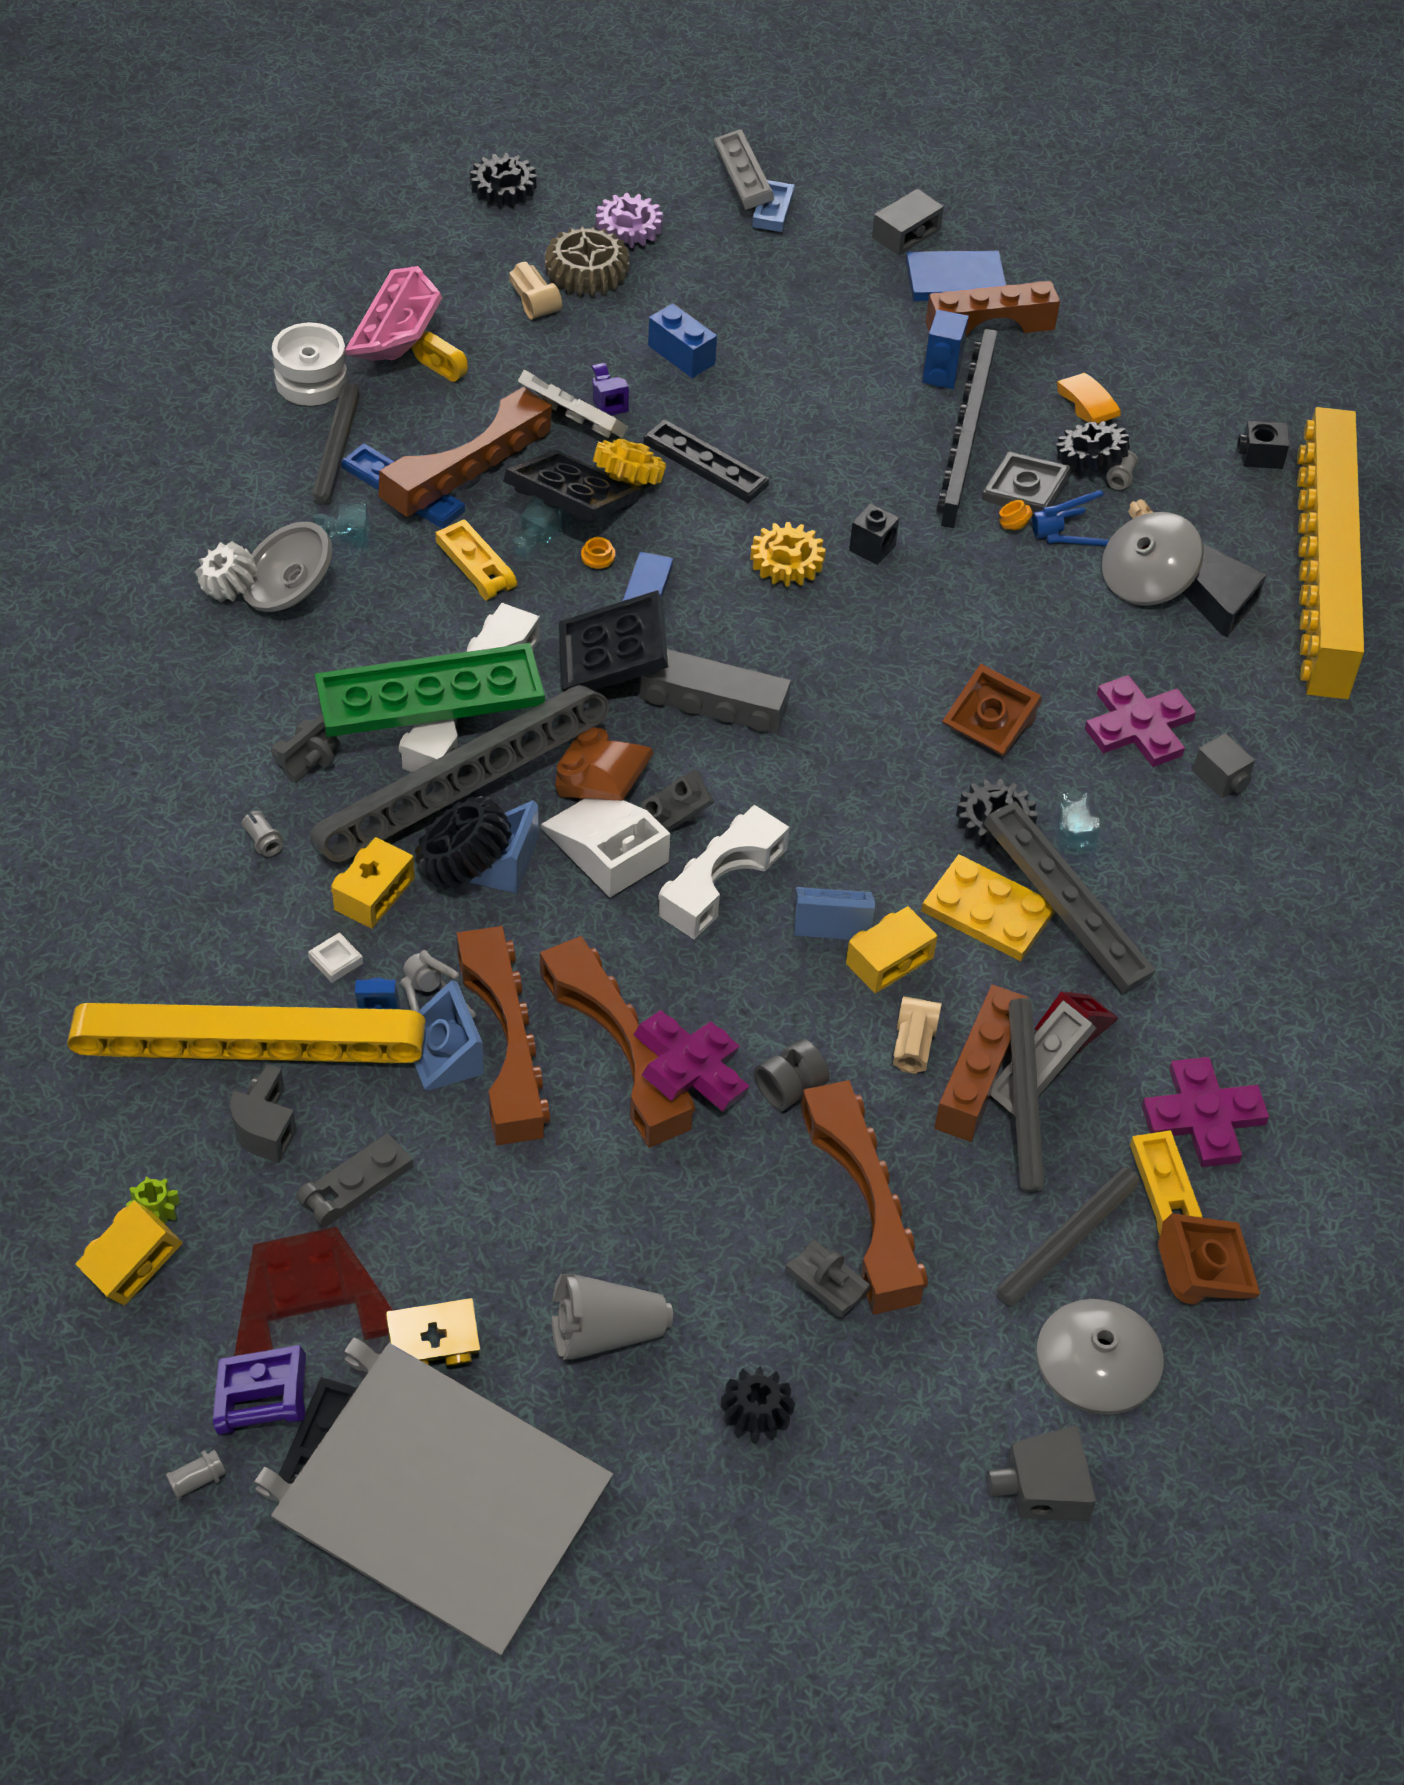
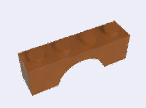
(1029, 304)
(977, 1067)

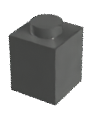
(1224, 766)

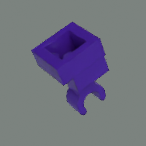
(609, 394)

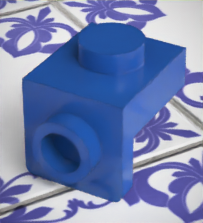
(377, 994)

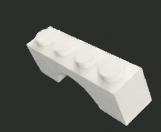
(749, 843)

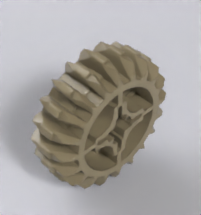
(587, 261)

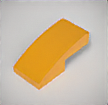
(1090, 398)

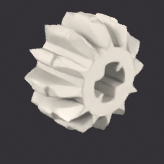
(226, 571)

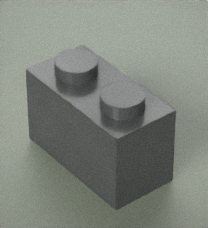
(907, 222)

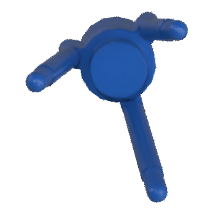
(1051, 522)

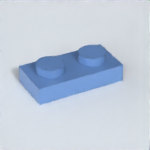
(774, 213)

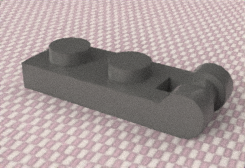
(355, 1180)

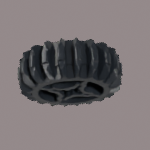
(463, 842)

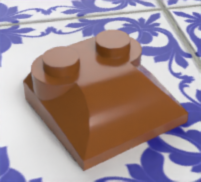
(993, 710)
(600, 767)
(1206, 1259)

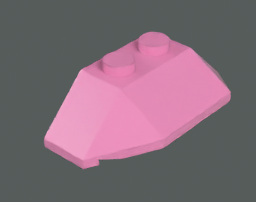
(395, 316)

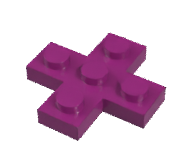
(1140, 721)
(691, 1060)
(1205, 1111)

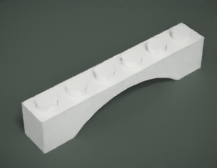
(438, 738)

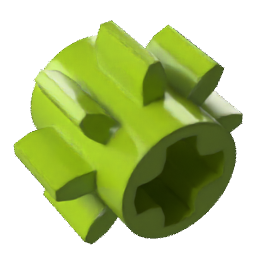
(156, 1197)

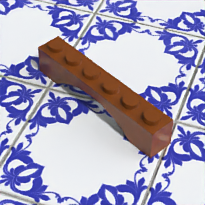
(420, 480)
(578, 981)
(514, 1098)
(838, 1127)

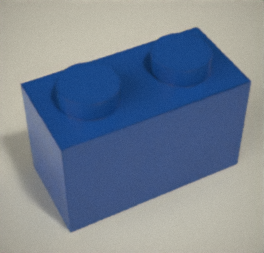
(682, 340)
(945, 349)

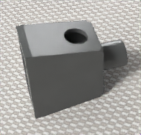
(1047, 1477)

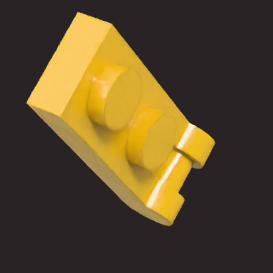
(476, 559)
(1164, 1175)

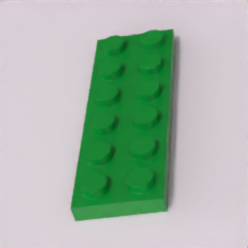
(429, 689)

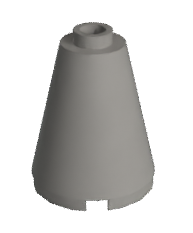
(605, 1316)

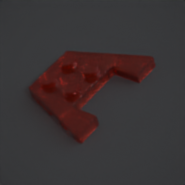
(303, 1277)

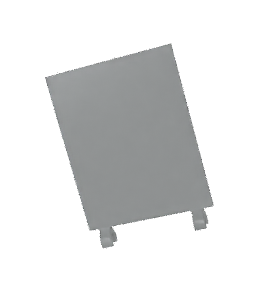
(439, 1496)

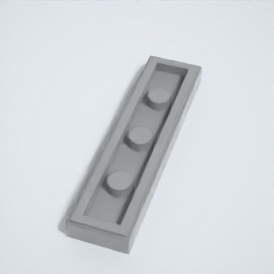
(743, 169)

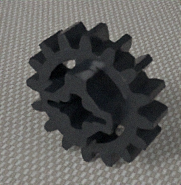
(503, 179)
(1093, 446)
(982, 801)

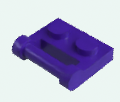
(258, 1377)

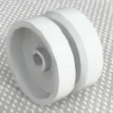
(309, 363)

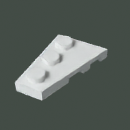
(576, 409)

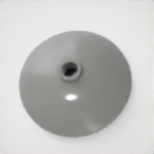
(289, 566)
(1161, 569)
(1094, 1374)

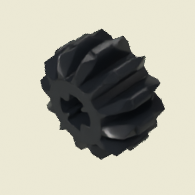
(752, 1417)

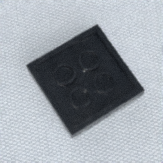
(571, 486)
(613, 643)

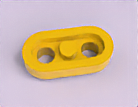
(440, 356)

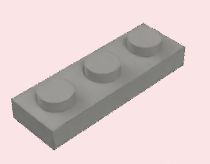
(1054, 1046)

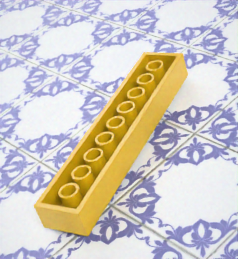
(1331, 554)

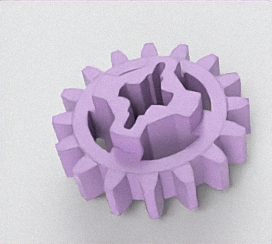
(630, 219)

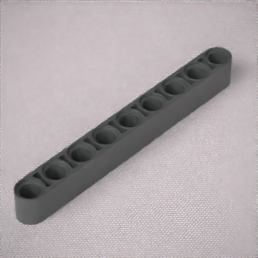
(445, 771)

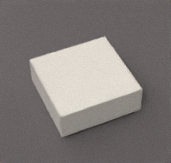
(335, 957)

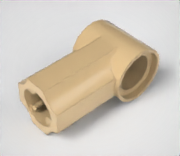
(536, 295)
(916, 1028)

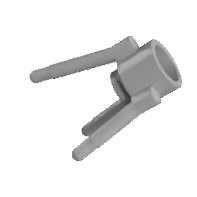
(424, 974)

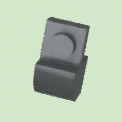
(259, 1121)

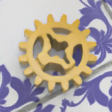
(629, 462)
(787, 554)

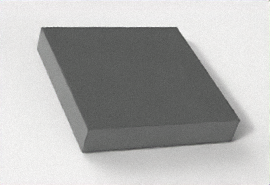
(1028, 480)

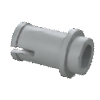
(1120, 474)
(266, 839)
(196, 1474)

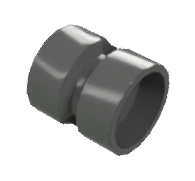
(786, 1076)

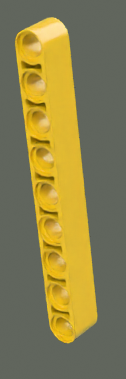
(247, 1032)

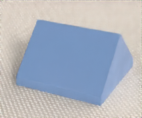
(510, 868)
(832, 912)
(451, 1040)

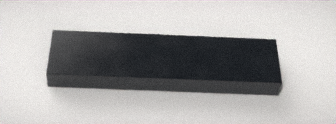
(706, 461)

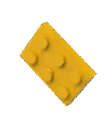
(988, 907)

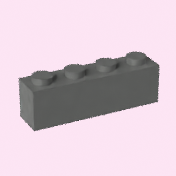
(718, 691)

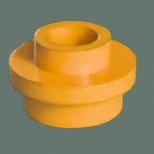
(1015, 515)
(598, 553)

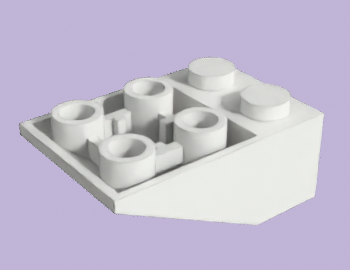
(610, 841)

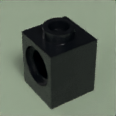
(1264, 444)
(874, 534)

